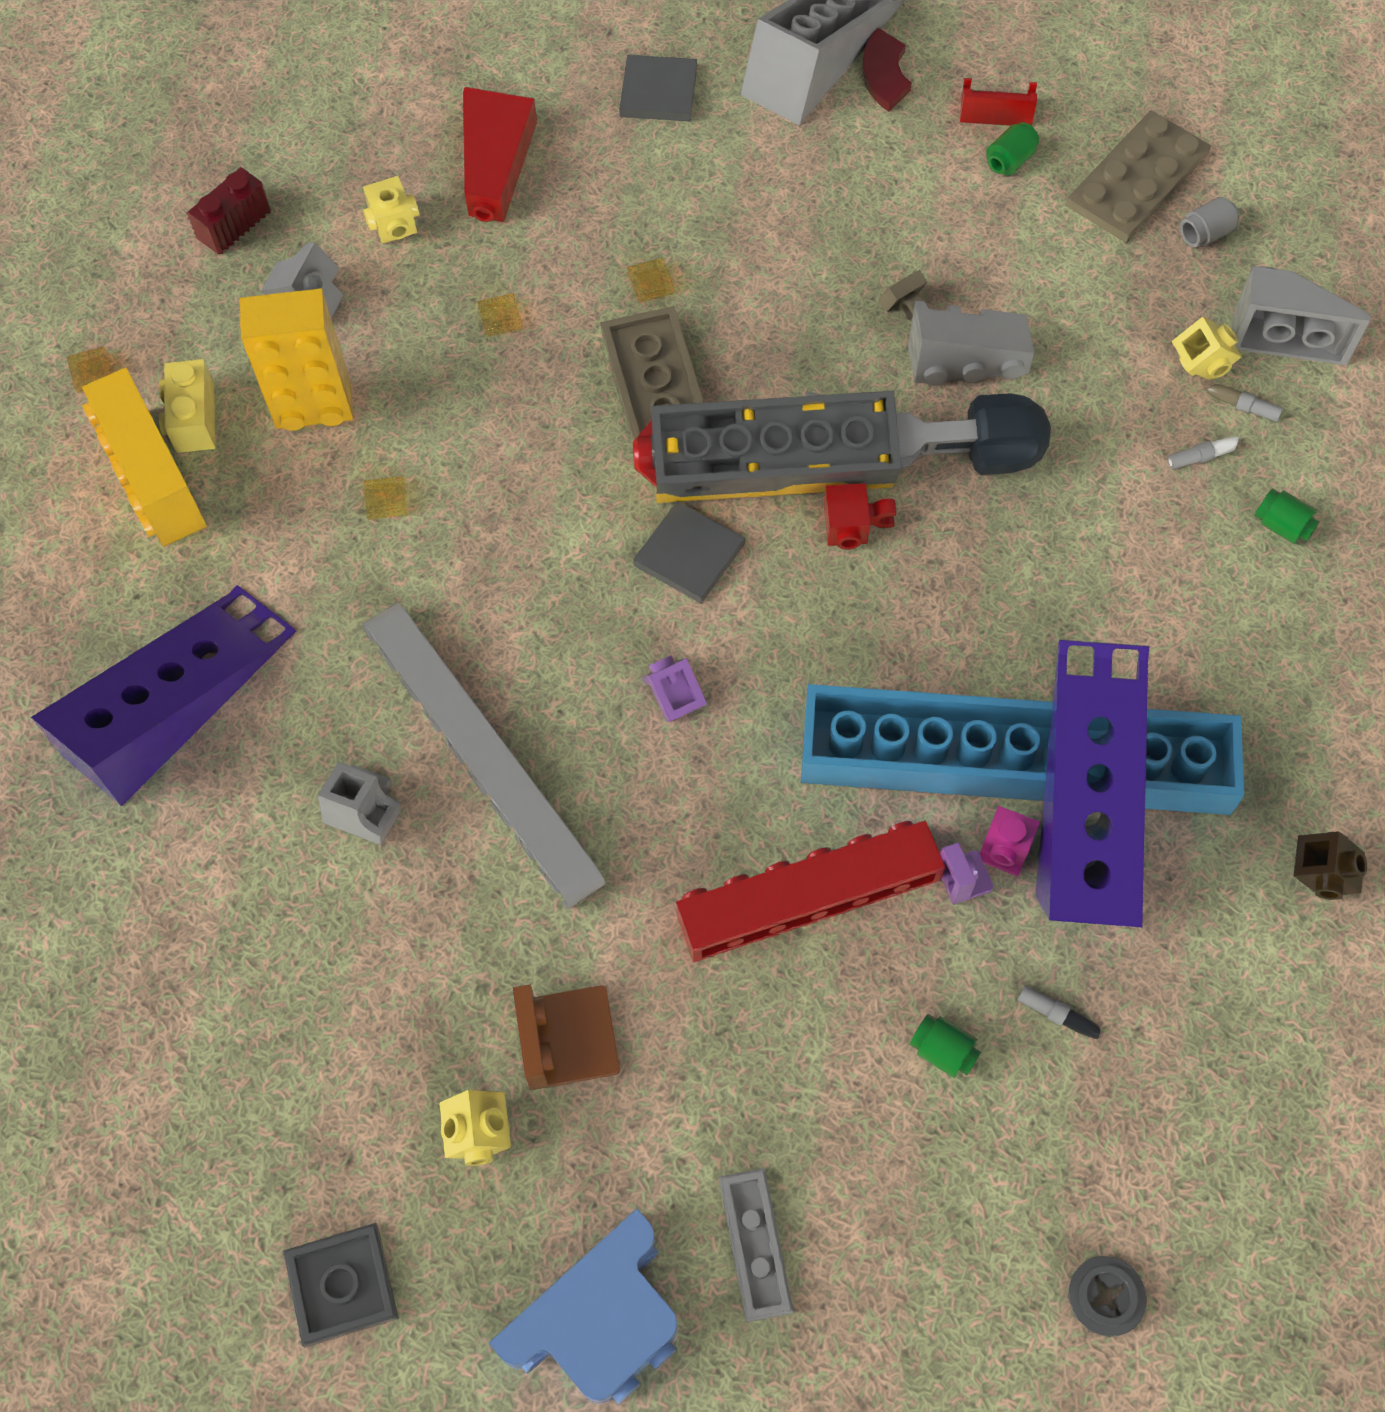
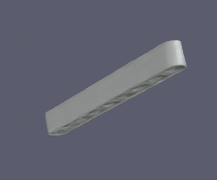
(487, 757)

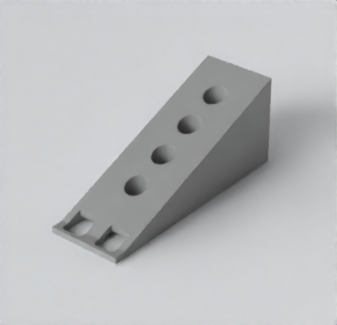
(806, 49)

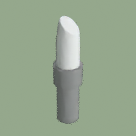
(1202, 452)

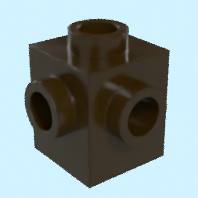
(1330, 864)

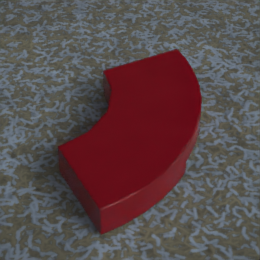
(882, 69)

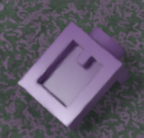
(674, 687)
(964, 874)

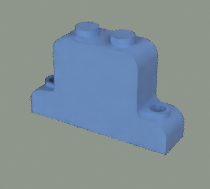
(598, 1318)

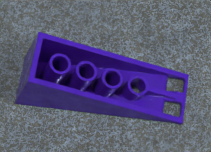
(157, 698)
(1113, 886)

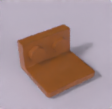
(565, 1036)

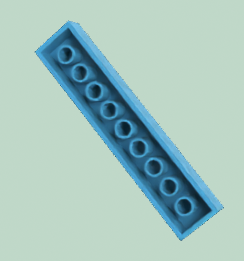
(1003, 747)

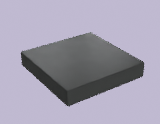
(658, 88)
(689, 552)
(340, 1285)

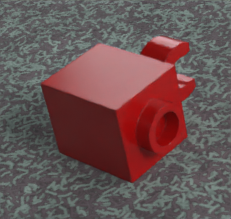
(850, 515)

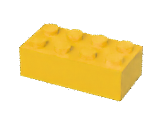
(296, 358)
(141, 458)

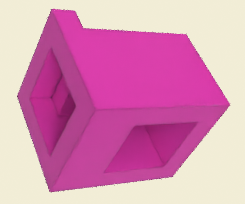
(1008, 840)

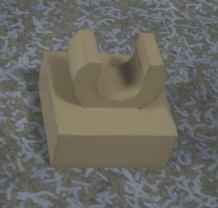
(904, 294)

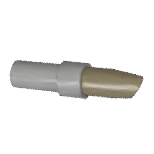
(1246, 402)

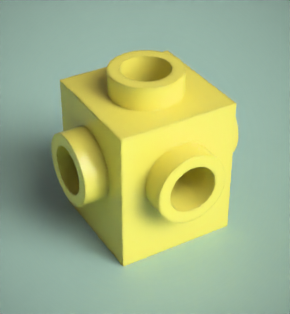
(391, 217)
(1207, 349)
(475, 1126)

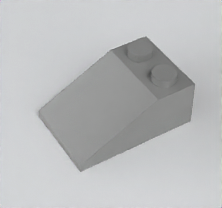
(1296, 318)

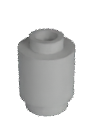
(1209, 222)

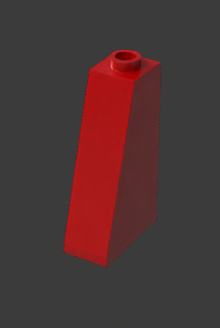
(495, 147)

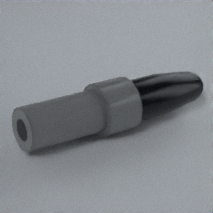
(1058, 1012)

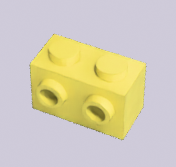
(188, 406)

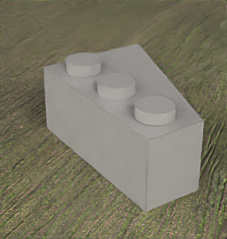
(968, 345)

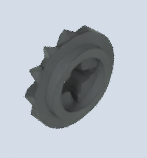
(1129, 1302)

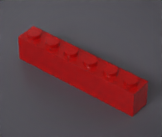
(809, 889)

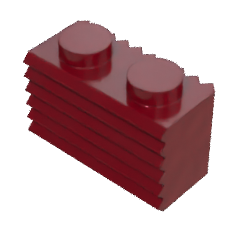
(229, 210)

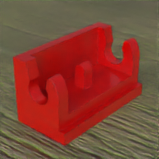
(997, 106)

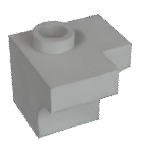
(306, 271)
(358, 803)

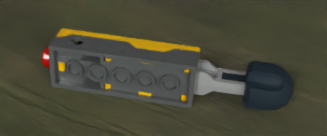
(823, 441)

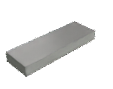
(755, 1245)

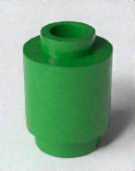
(1012, 148)
(1287, 516)
(945, 1046)

